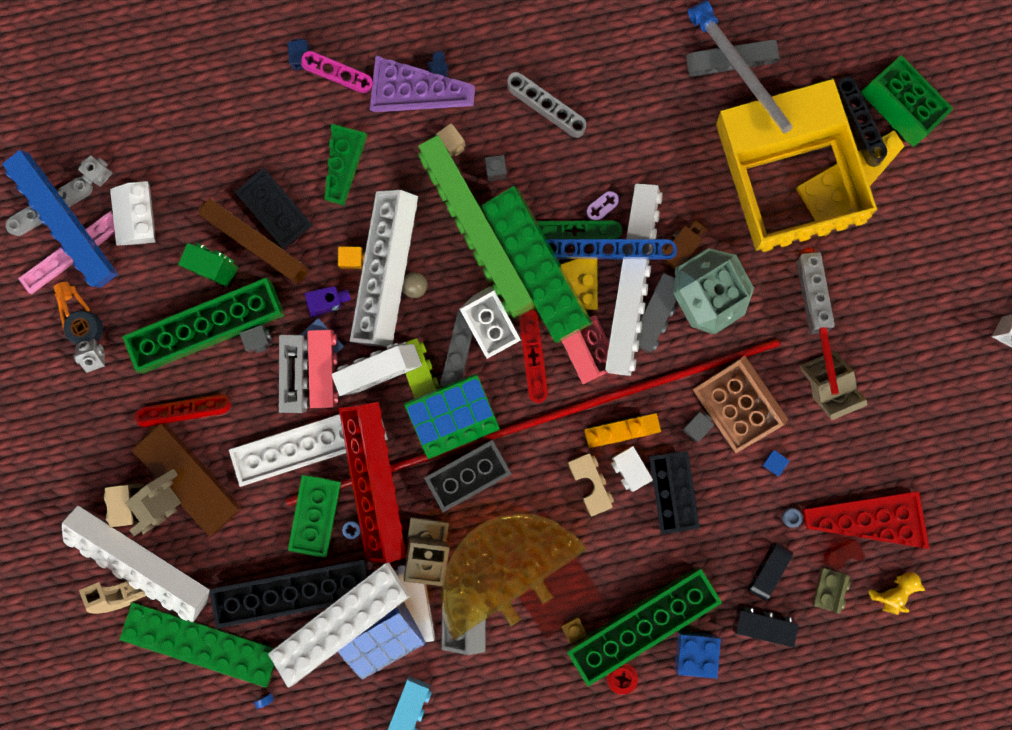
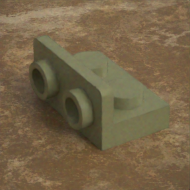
(831, 590)

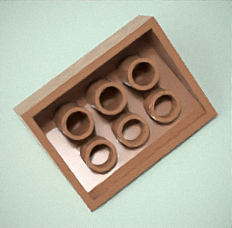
(740, 404)

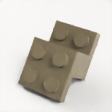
(835, 405)
(154, 503)
(426, 551)

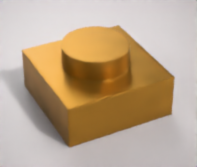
(573, 629)

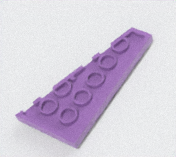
(411, 88)

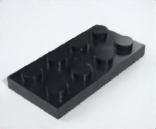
(274, 208)

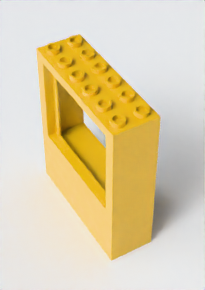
(818, 122)

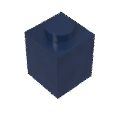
(296, 50)

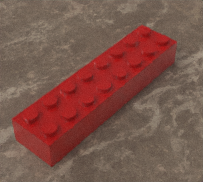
(372, 482)

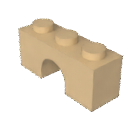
(598, 499)

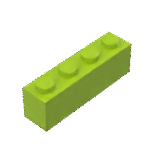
(421, 377)

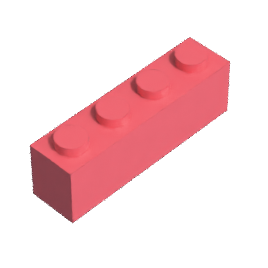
(321, 366)

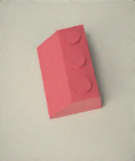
(588, 351)

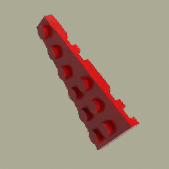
(883, 518)

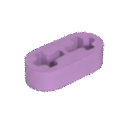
(605, 209)

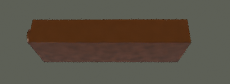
(253, 241)
(195, 485)

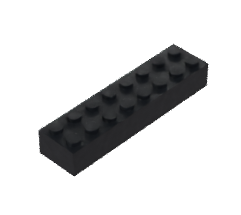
(285, 593)

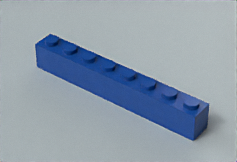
(60, 219)

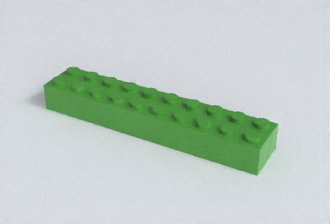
(477, 230)

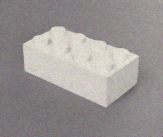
(376, 369)

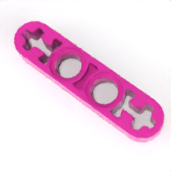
(338, 68)

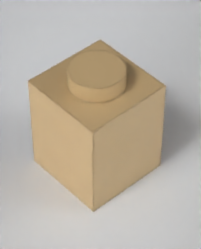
(452, 140)

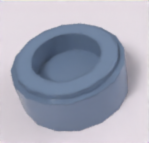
(792, 517)

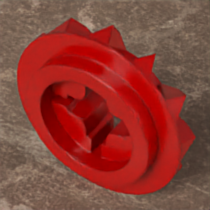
(627, 686)

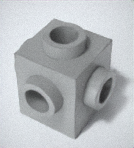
(95, 170)
(89, 355)

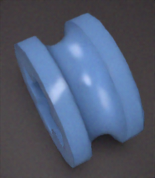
(349, 535)

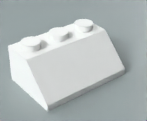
(133, 214)
(489, 322)

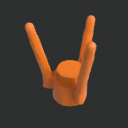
(64, 293)

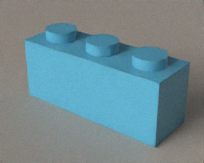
(410, 705)

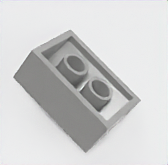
(468, 644)

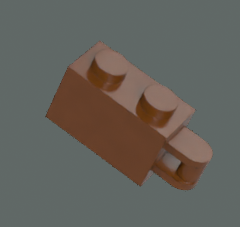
(686, 244)

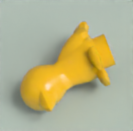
(896, 598)

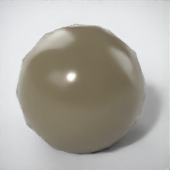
(414, 285)

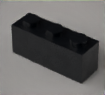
(765, 626)

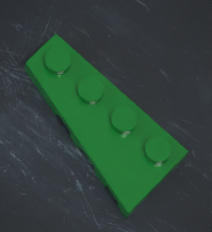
(345, 152)

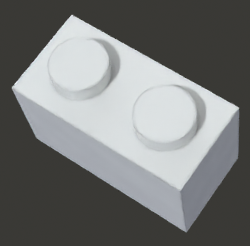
(631, 468)

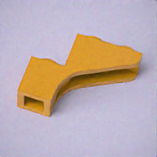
(622, 430)

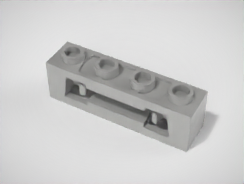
(296, 400)

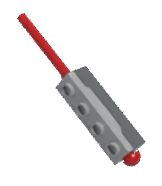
(817, 305)

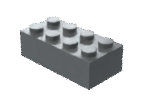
(467, 476)

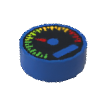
(263, 700)

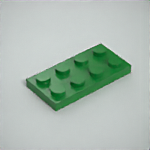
(314, 515)

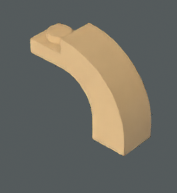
(107, 599)

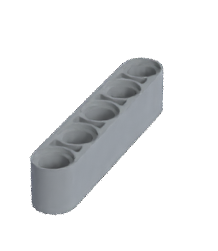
(543, 96)

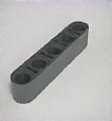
(715, 61)

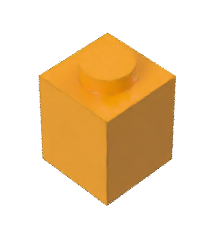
(351, 257)

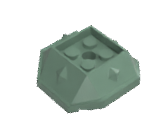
(696, 293)

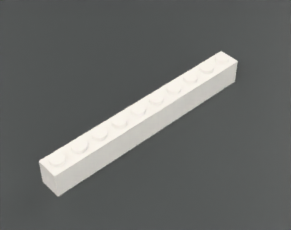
(632, 282)

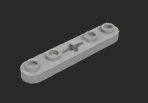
(29, 218)

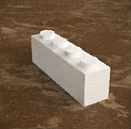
(418, 605)

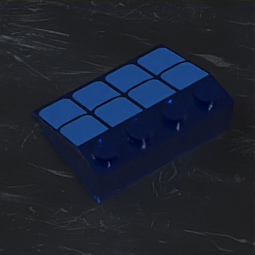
(383, 642)

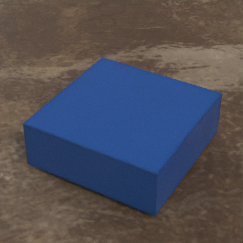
(775, 463)

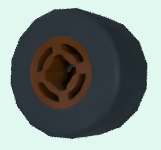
(91, 327)

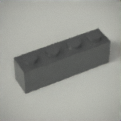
(656, 313)
(457, 352)

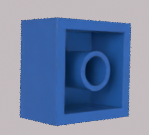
(697, 654)

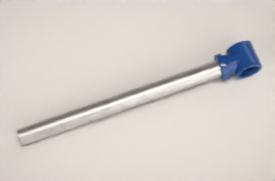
(703, 14)

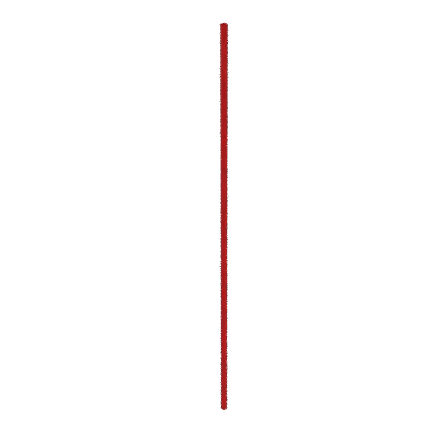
(581, 406)

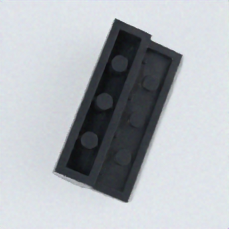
(674, 492)

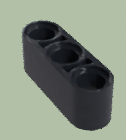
(770, 571)

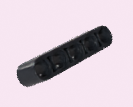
(859, 130)

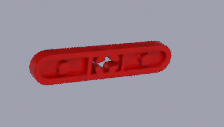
(535, 374)
(193, 409)

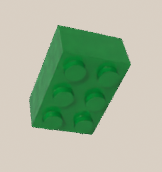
(208, 264)

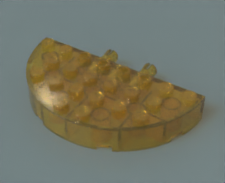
(501, 564)

